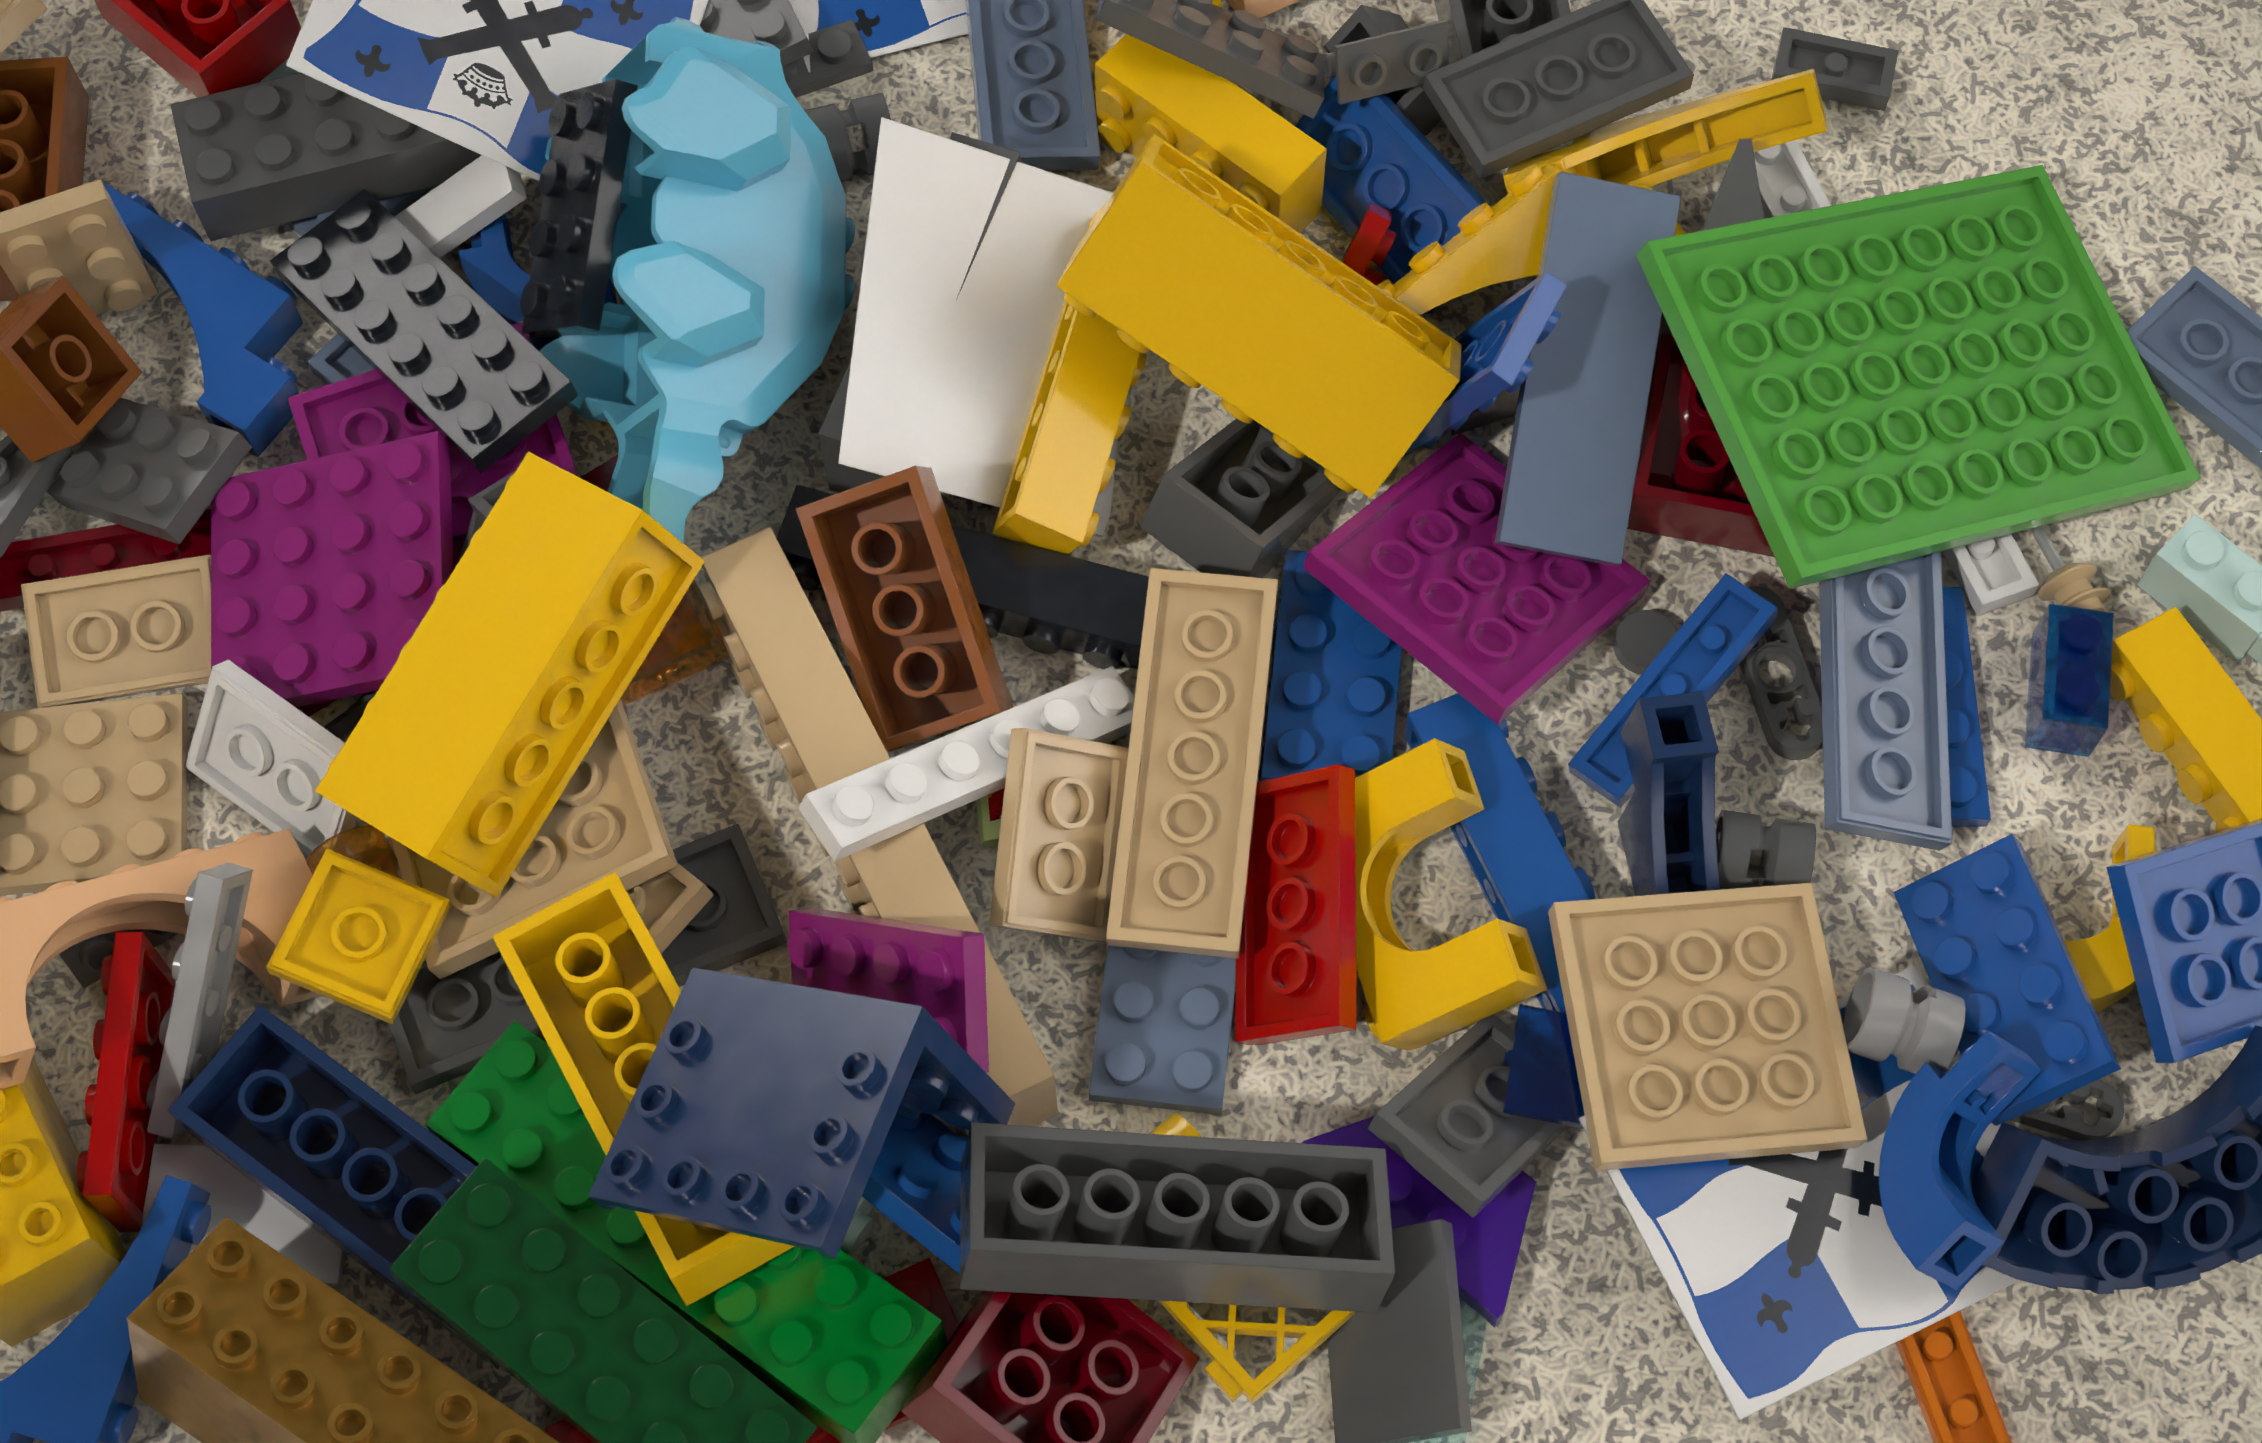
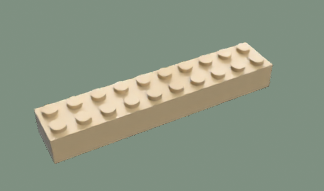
(827, 735)

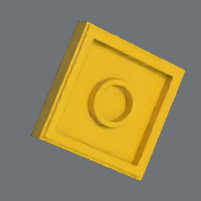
(359, 936)

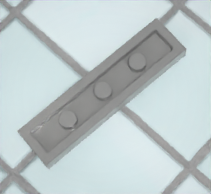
(203, 980)

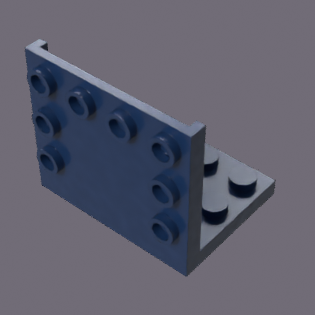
(778, 1105)

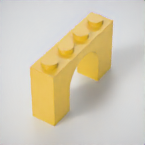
(1444, 988)

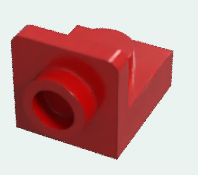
(1370, 243)

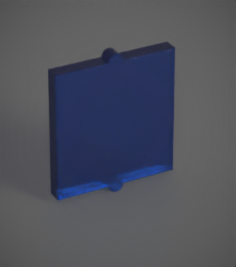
(1542, 1069)

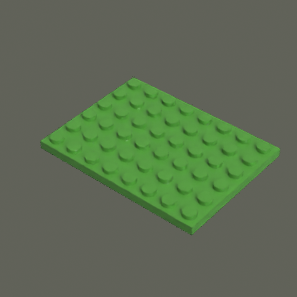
(1915, 372)

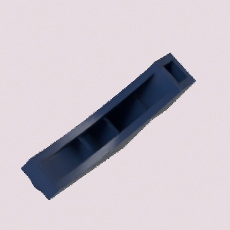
(1671, 816)

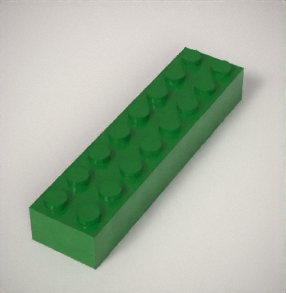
(802, 1323)

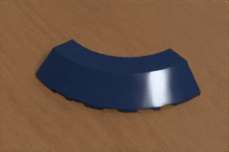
(2133, 1204)

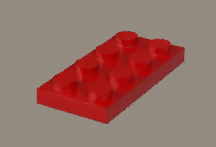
(1299, 910)
(129, 1055)

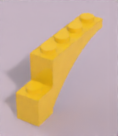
(1691, 134)
(1491, 248)

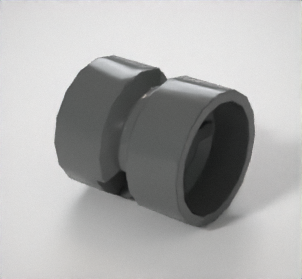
(834, 123)
(1785, 846)

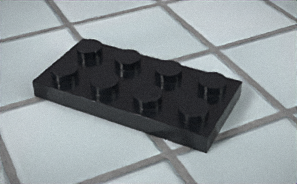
(577, 212)

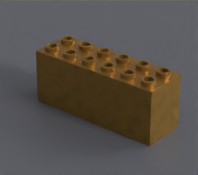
(271, 1354)

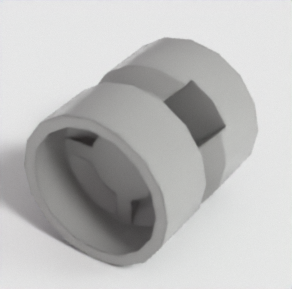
(1892, 1020)

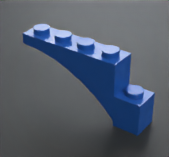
(234, 317)
(86, 1377)

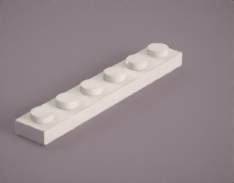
(959, 765)

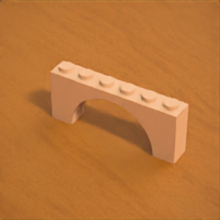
(148, 899)

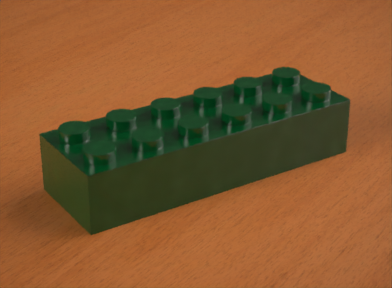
(582, 1326)

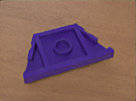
(1483, 1245)

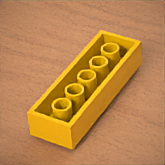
(602, 1009)

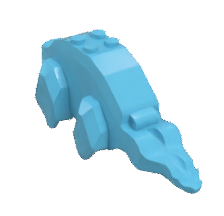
(718, 263)

